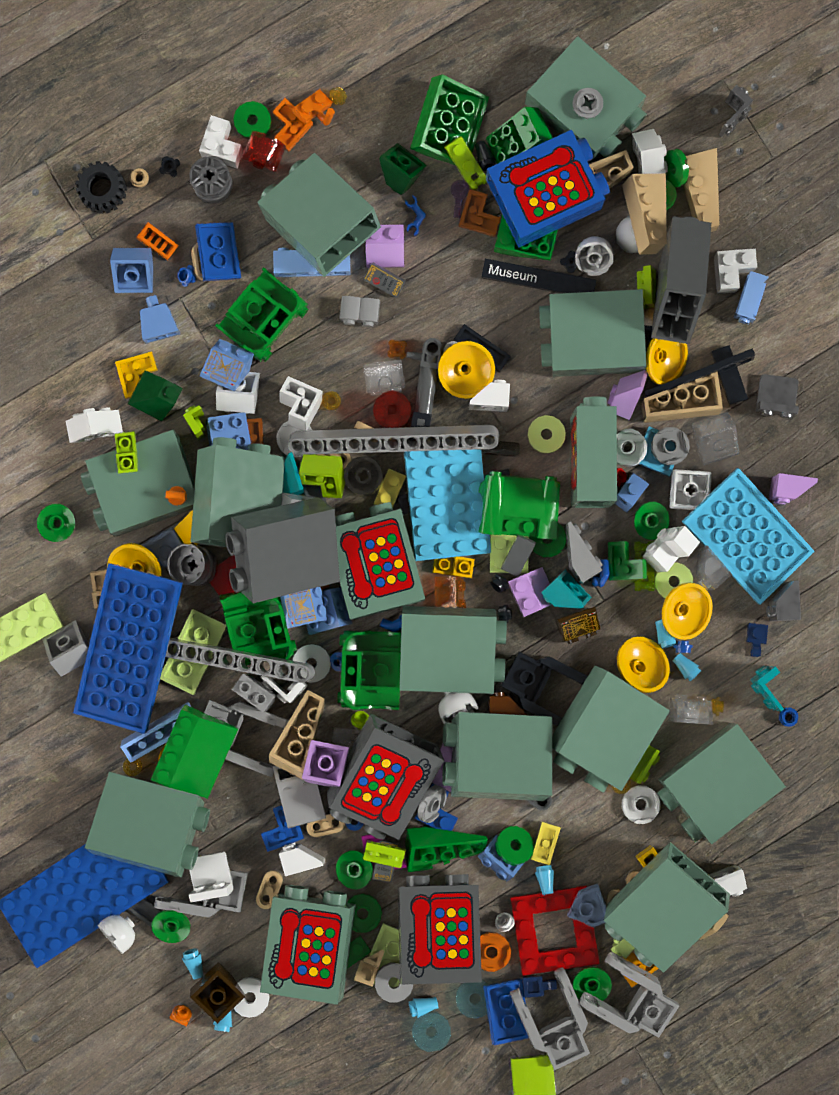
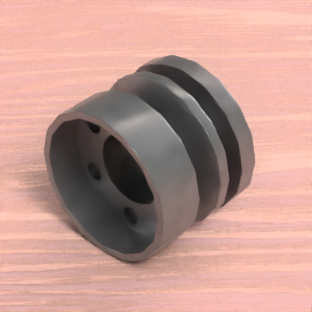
(212, 190)
(183, 561)

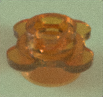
(397, 344)

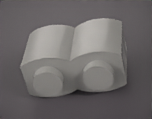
(359, 310)

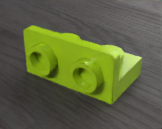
(647, 281)
(192, 418)
(649, 758)
(384, 854)

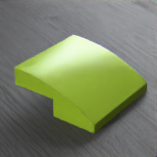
(533, 1075)

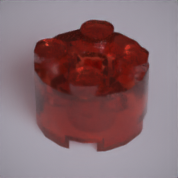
(263, 151)
(389, 400)

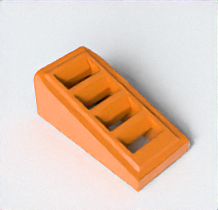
(147, 242)

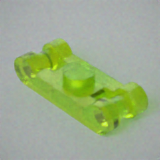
(638, 585)

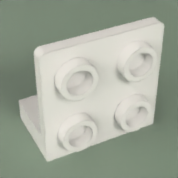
(294, 689)
(210, 877)

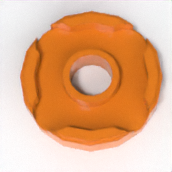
(503, 955)

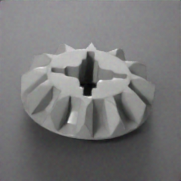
(590, 95)

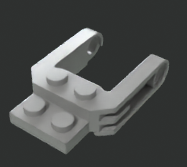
(234, 716)
(232, 902)
(647, 1009)
(562, 1038)

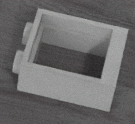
(262, 697)

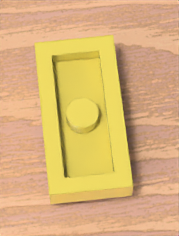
(390, 488)
(545, 843)

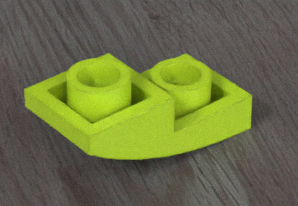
(126, 452)

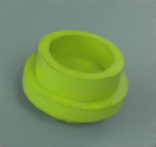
(359, 719)

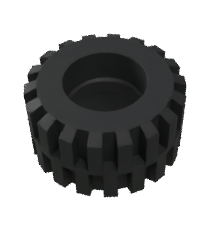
(92, 175)

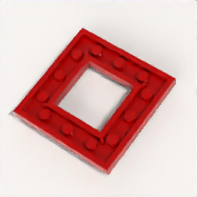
(539, 962)

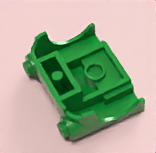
(262, 315)
(520, 505)
(257, 626)
(370, 670)

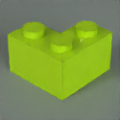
(325, 472)

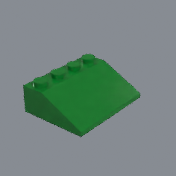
(446, 114)
(194, 752)

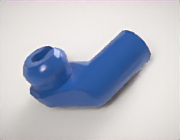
(604, 574)
(394, 626)

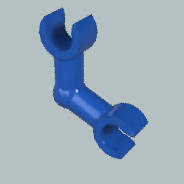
(420, 215)

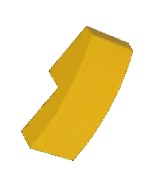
(454, 566)

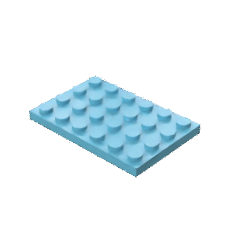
(446, 503)
(748, 536)

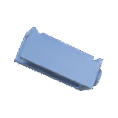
(750, 298)

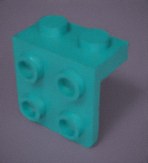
(762, 677)

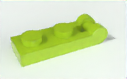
(465, 163)

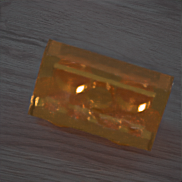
(450, 592)

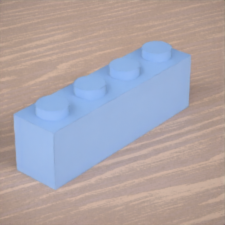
(292, 264)
(157, 734)

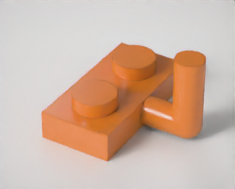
(314, 107)

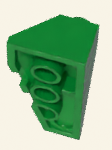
(432, 846)

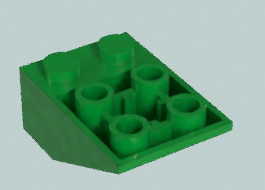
(518, 134)
(537, 249)

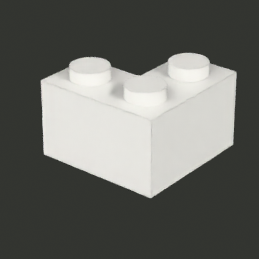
(216, 143)
(649, 152)
(729, 265)
(304, 402)
(93, 425)
(670, 546)

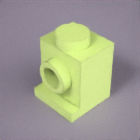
(622, 948)

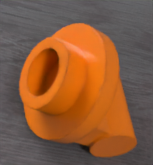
(176, 495)
(181, 1014)

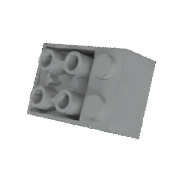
(580, 559)
(299, 799)

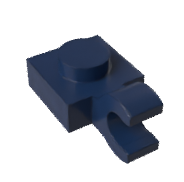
(756, 635)
(535, 986)

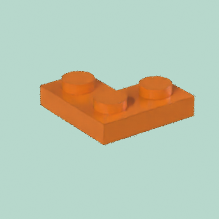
(293, 128)

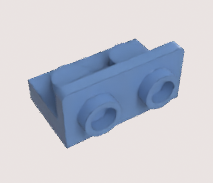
(491, 859)

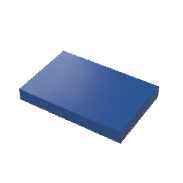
(218, 251)
(502, 1014)

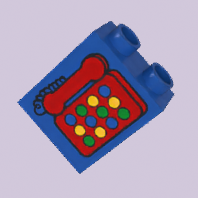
(547, 187)

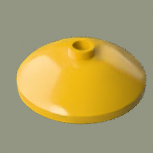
(665, 360)
(479, 369)
(132, 554)
(693, 614)
(649, 660)

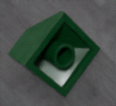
(400, 168)
(154, 395)

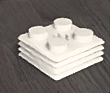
(680, 482)

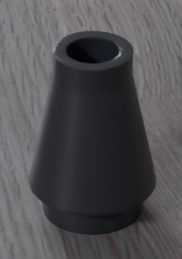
(484, 155)

